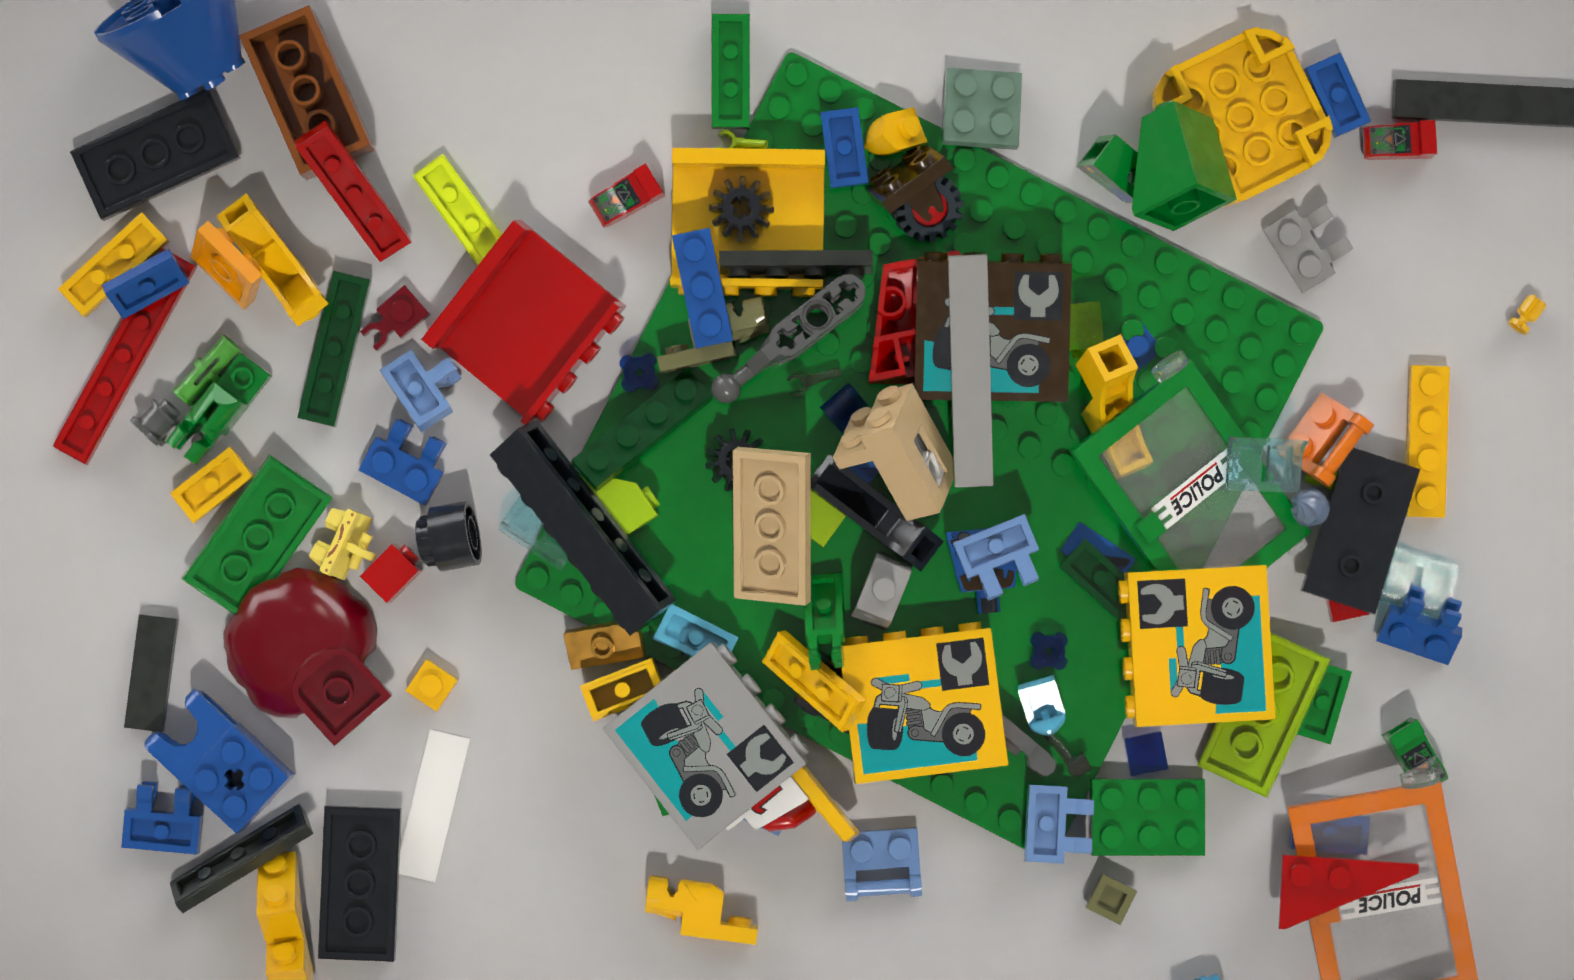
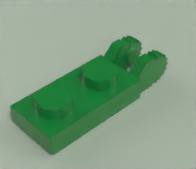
(825, 618)

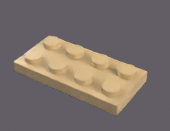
(772, 525)

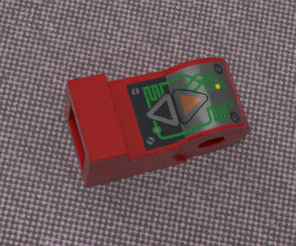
(1400, 141)
(626, 196)

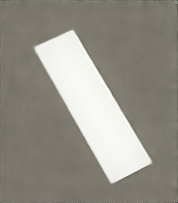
(432, 805)

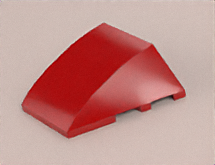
(896, 325)

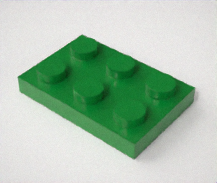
(1148, 817)

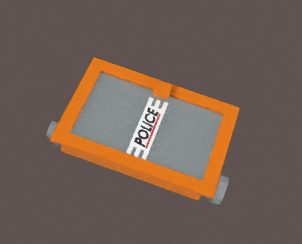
(1411, 926)

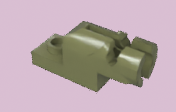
(743, 328)

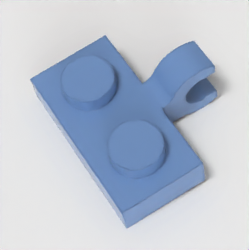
(420, 389)

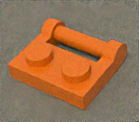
(1322, 427)

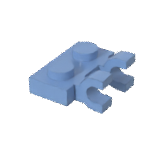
(995, 548)
(1047, 824)

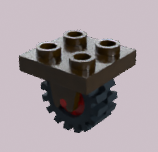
(918, 194)

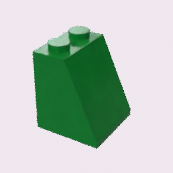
(1179, 167)

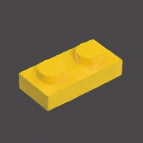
(212, 485)

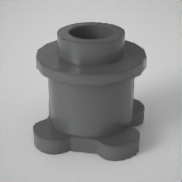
(157, 421)

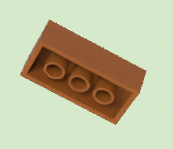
(304, 83)

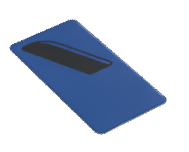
(1117, 556)

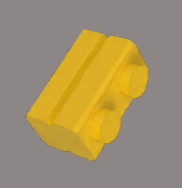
(620, 688)

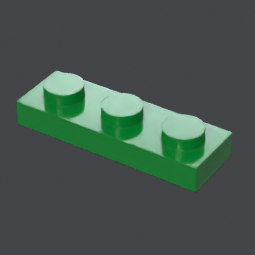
(730, 71)

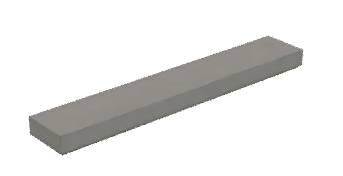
(970, 370)

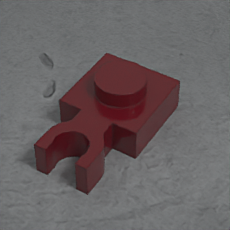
(400, 314)

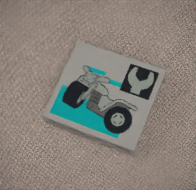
(707, 743)

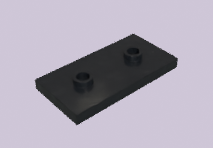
(155, 154)
(1360, 531)
(359, 883)

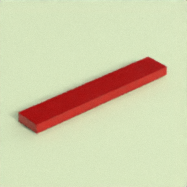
(116, 374)

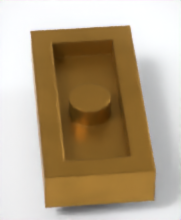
(602, 645)

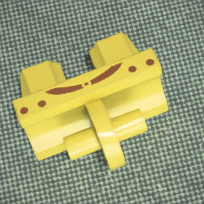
(348, 545)

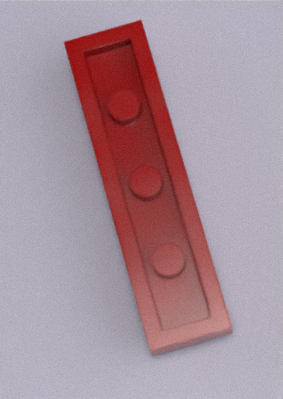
(352, 191)

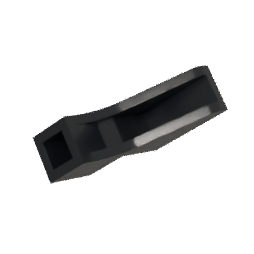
(875, 513)

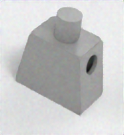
(882, 590)

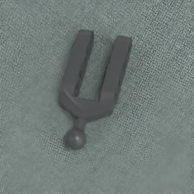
(727, 386)

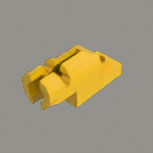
(700, 910)

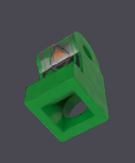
(1412, 747)

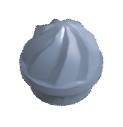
(1310, 507)

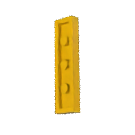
(1428, 438)

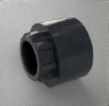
(449, 537)

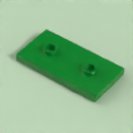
(257, 534)

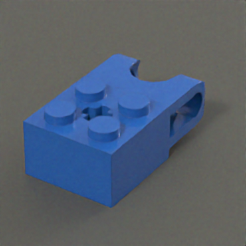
(211, 757)

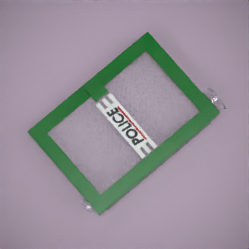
(1166, 479)

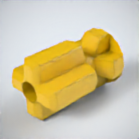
(1529, 312)

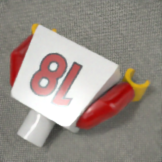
(779, 810)

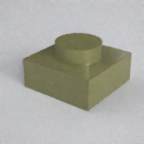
(1111, 899)

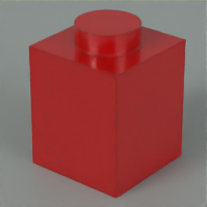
(392, 572)

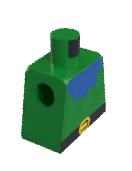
(1109, 165)

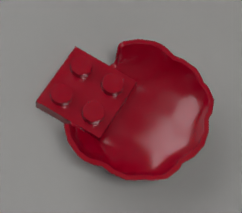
(304, 651)

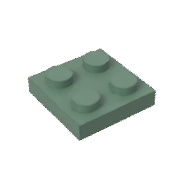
(982, 108)

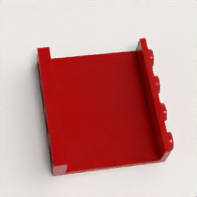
(526, 321)

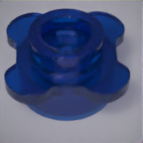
(646, 364)
(1041, 659)

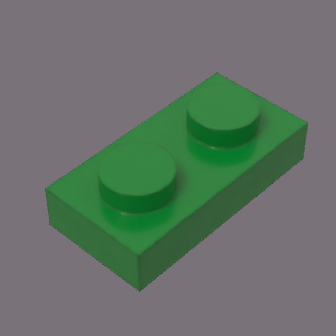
(1326, 706)

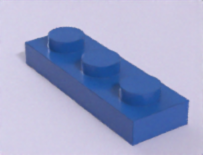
(702, 288)

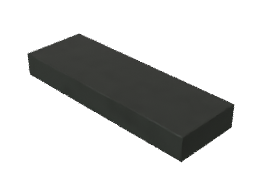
(151, 673)

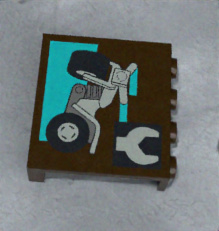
(1026, 327)

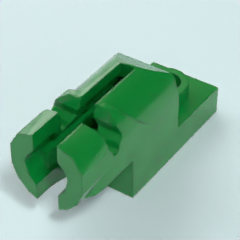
(219, 407)

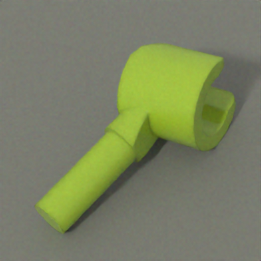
(743, 143)

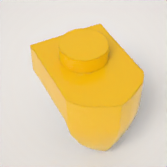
(894, 133)

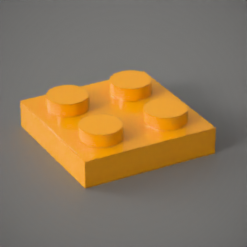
(234, 272)

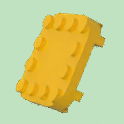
(1259, 105)

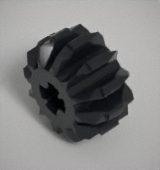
(753, 206)
(722, 455)

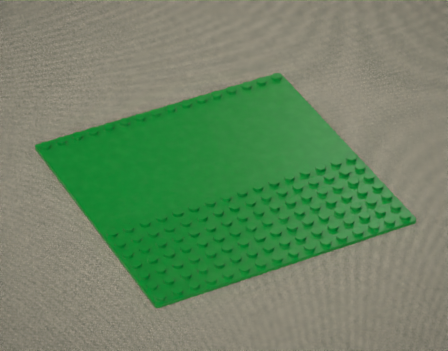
(1233, 333)

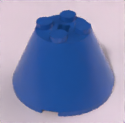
(176, 41)

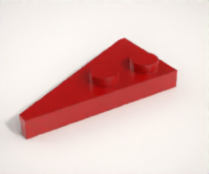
(1324, 883)

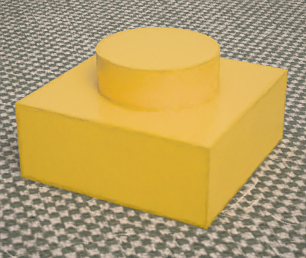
(432, 685)

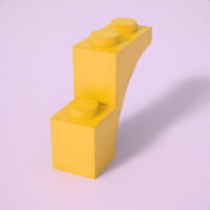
(278, 264)
(1109, 376)
(282, 919)

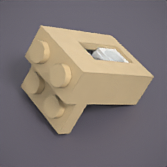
(904, 449)

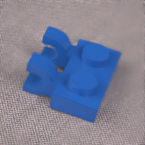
(402, 470)
(1420, 634)
(162, 830)

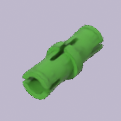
(190, 390)

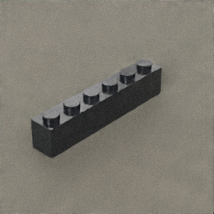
(582, 527)

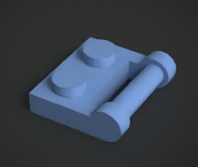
(881, 851)

